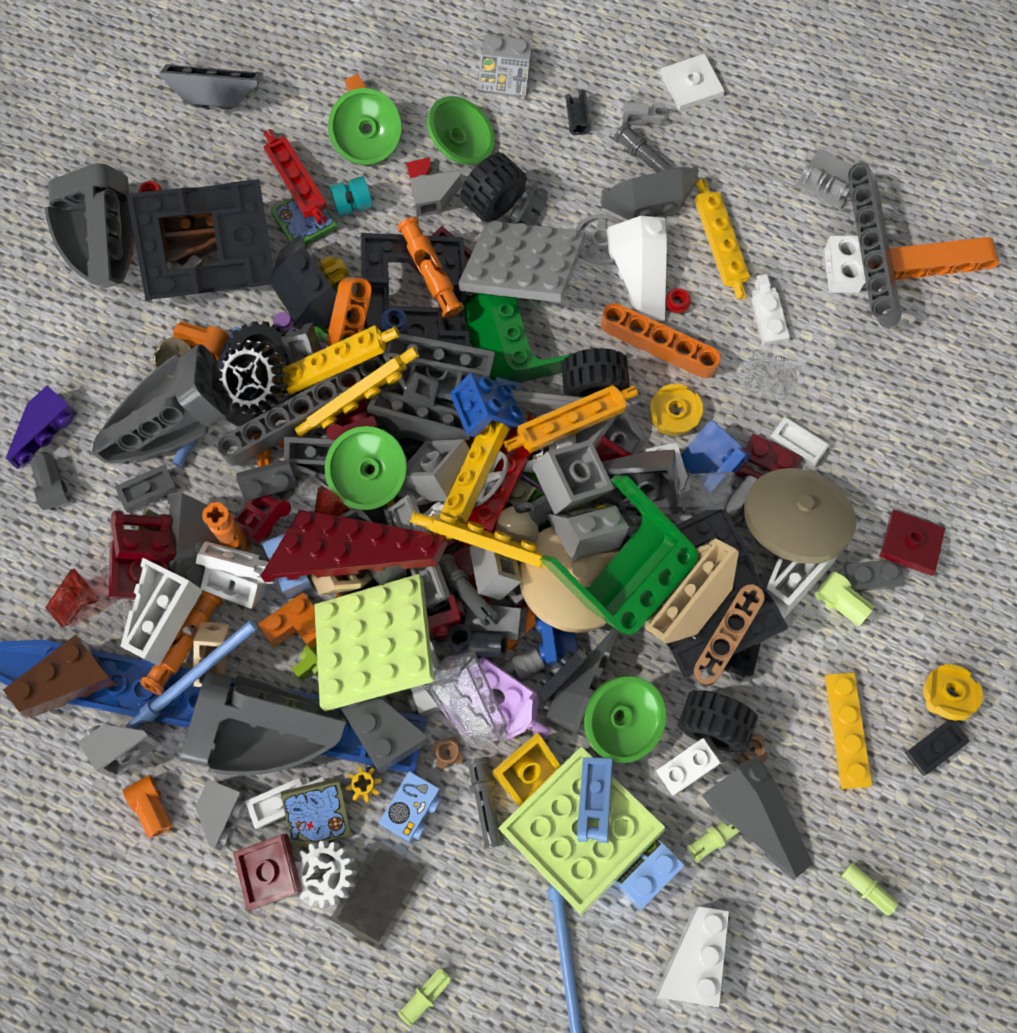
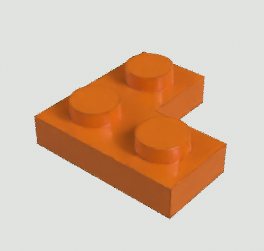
(293, 617)

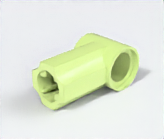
(838, 594)

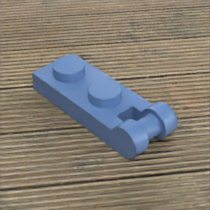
(595, 799)

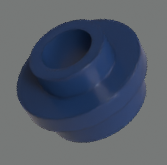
(397, 314)

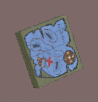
(315, 813)

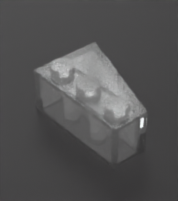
(467, 699)

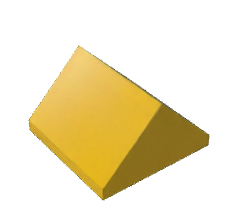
(526, 769)

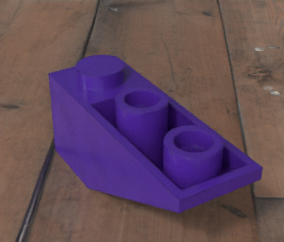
(39, 423)

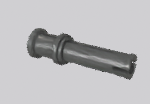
(638, 147)
(458, 581)
(482, 788)

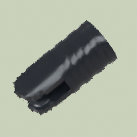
(578, 114)

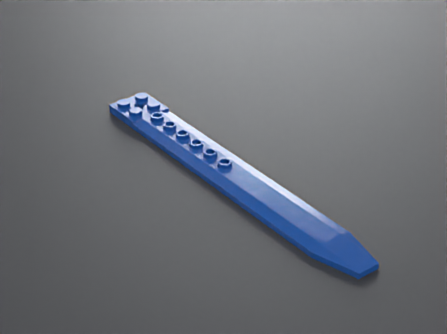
(130, 696)

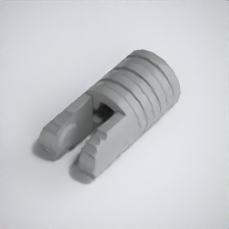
(736, 504)
(523, 665)

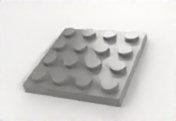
(522, 261)

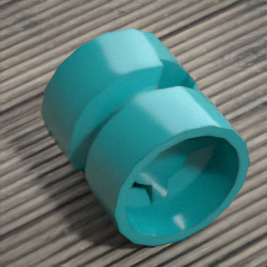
(359, 193)

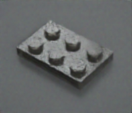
(379, 896)

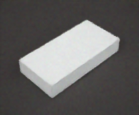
(799, 441)

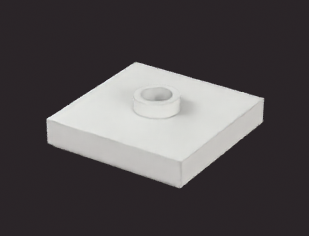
(692, 82)

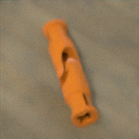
(435, 278)
(225, 528)
(182, 644)

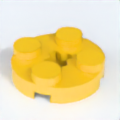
(685, 399)
(942, 703)

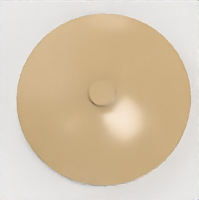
(550, 597)

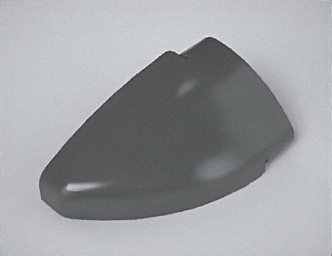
(92, 223)
(165, 410)
(256, 727)

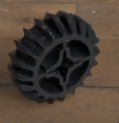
(240, 392)

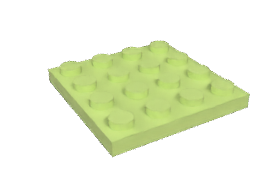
(373, 643)
(547, 835)

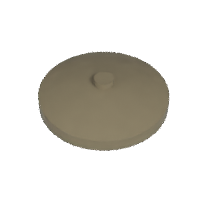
(800, 515)

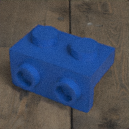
(555, 643)

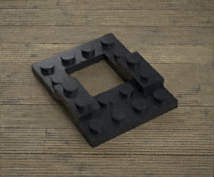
(238, 231)
(422, 321)
(768, 620)

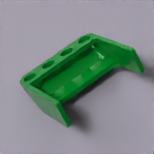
(498, 327)
(639, 573)

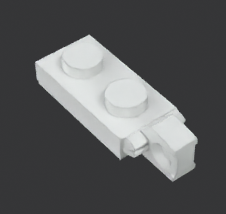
(769, 312)
(231, 560)
(269, 807)

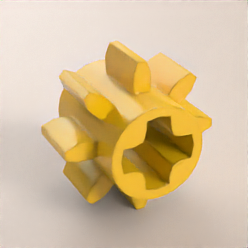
(335, 269)
(371, 788)

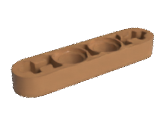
(726, 633)

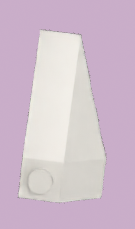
(641, 257)

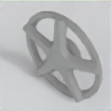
(598, 239)
(493, 480)

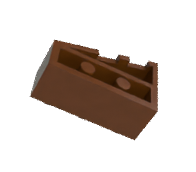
(187, 237)
(59, 678)

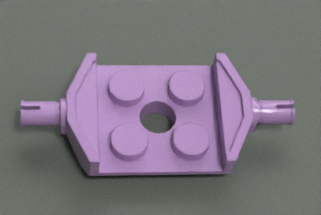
(519, 703)

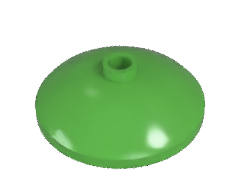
(350, 117)
(460, 130)
(348, 464)
(639, 722)

